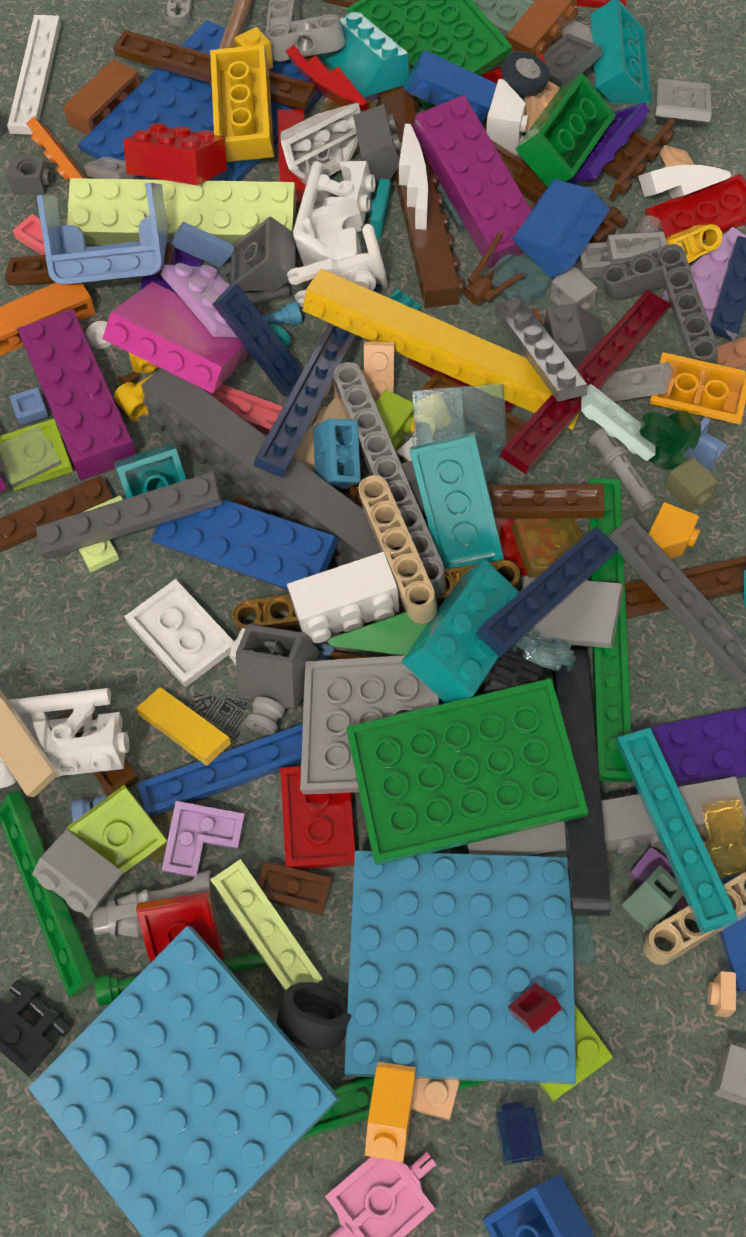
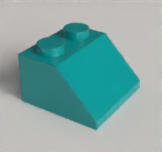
(149, 470)

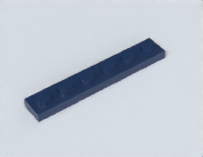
(546, 592)

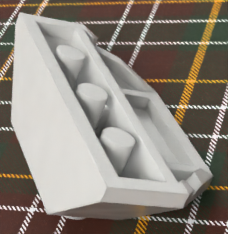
(321, 138)

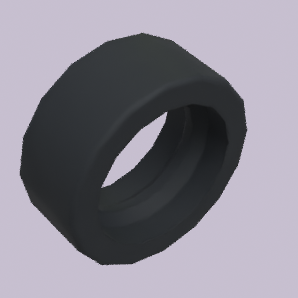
(311, 1031)

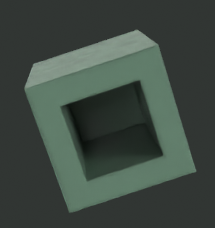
(653, 898)

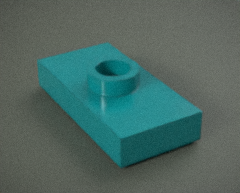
(379, 206)

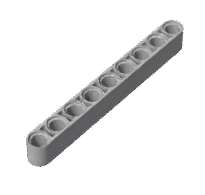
(383, 461)

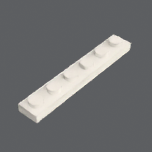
(34, 73)

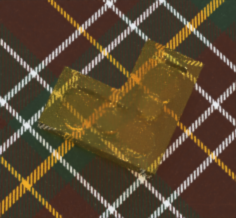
(726, 835)

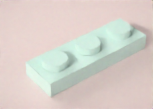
(616, 422)

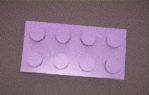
(710, 271)
(199, 290)

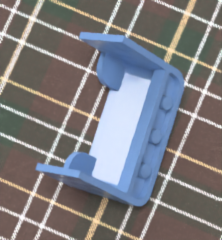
(73, 262)

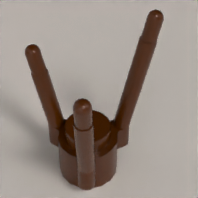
(481, 287)

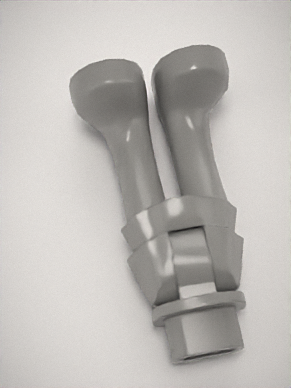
(122, 916)

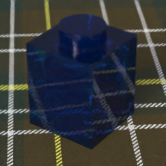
(518, 1134)

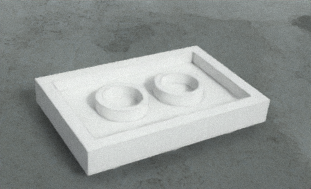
(180, 633)

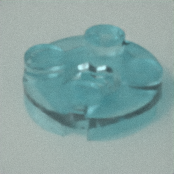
(530, 289)
(545, 652)

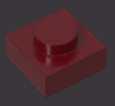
(534, 1008)

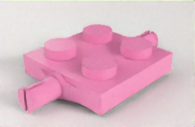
(382, 1199)

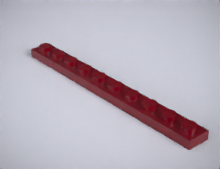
(595, 369)

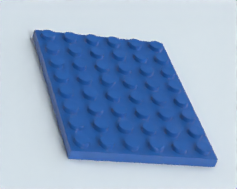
(177, 103)

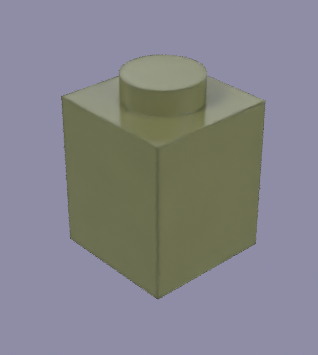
(691, 485)

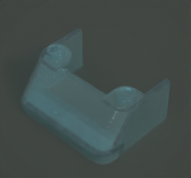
(463, 411)

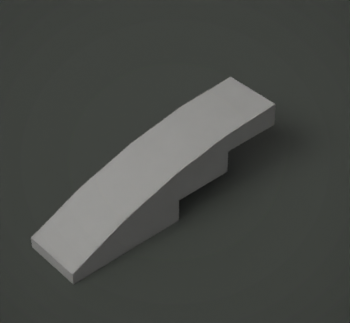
(617, 247)

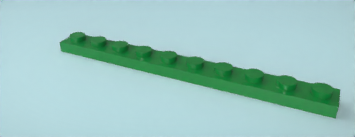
(610, 665)

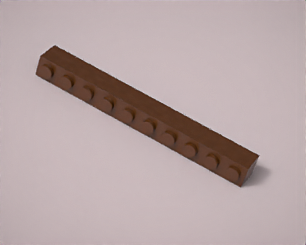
(429, 247)

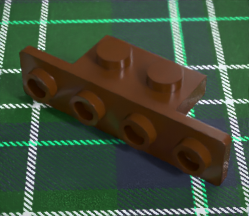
(632, 158)

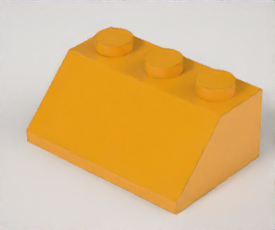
(704, 389)

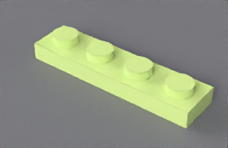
(264, 926)

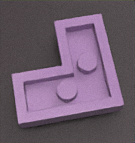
(193, 827)

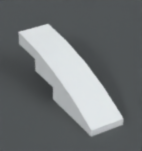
(414, 176)

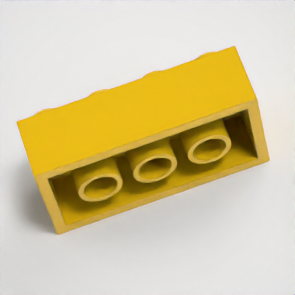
(242, 102)

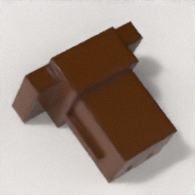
(131, 377)

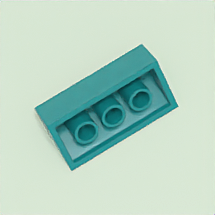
(369, 57)
(624, 66)

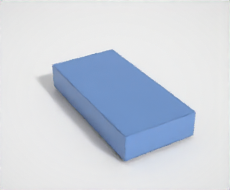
(201, 244)

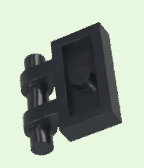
(18, 1039)

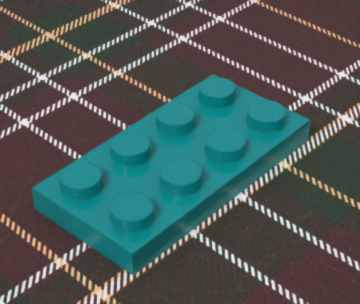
(457, 501)

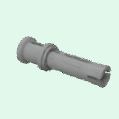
(616, 458)

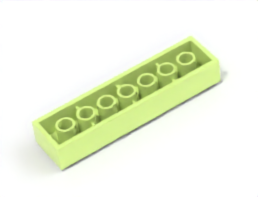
(113, 208)

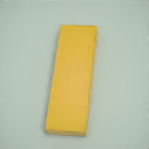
(183, 726)

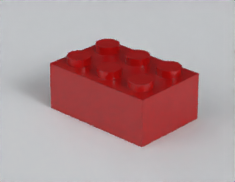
(175, 154)

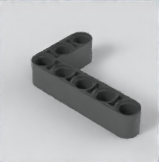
(667, 268)

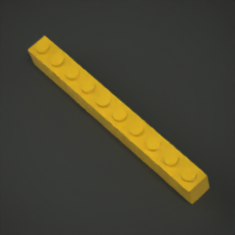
(425, 339)

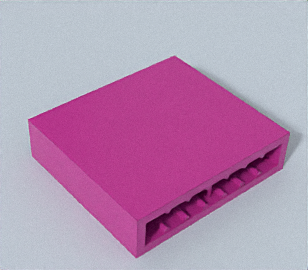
(169, 335)

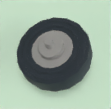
(525, 73)

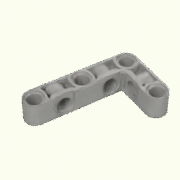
(287, 29)

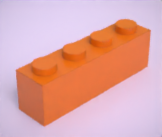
(41, 305)

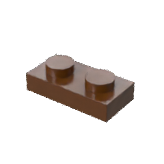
(294, 888)

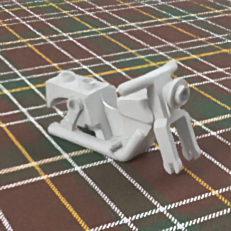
(328, 233)
(97, 750)

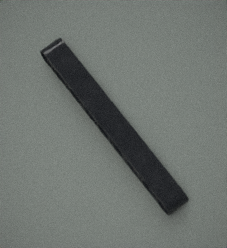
(585, 835)

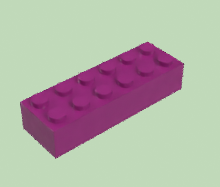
(472, 175)
(76, 394)

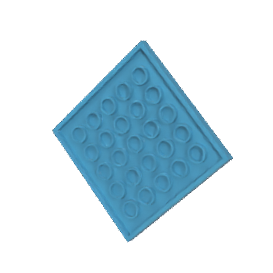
(445, 953)
(182, 1093)

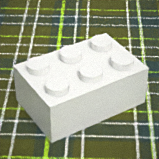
(344, 597)

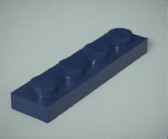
(731, 300)
(258, 338)

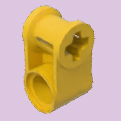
(692, 241)

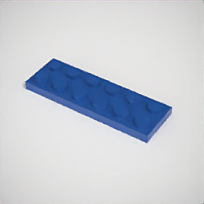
(249, 543)

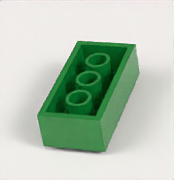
(566, 131)

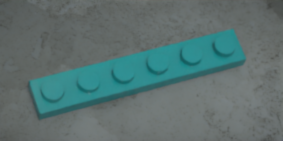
(676, 831)

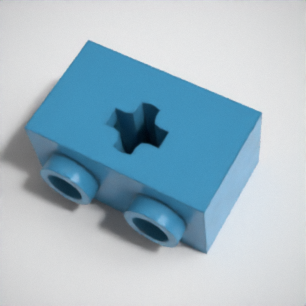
(337, 452)

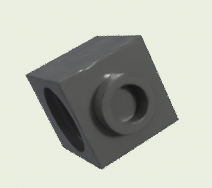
(28, 175)

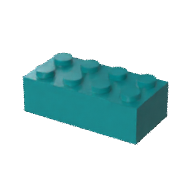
(448, 651)

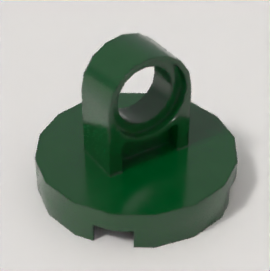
(670, 436)

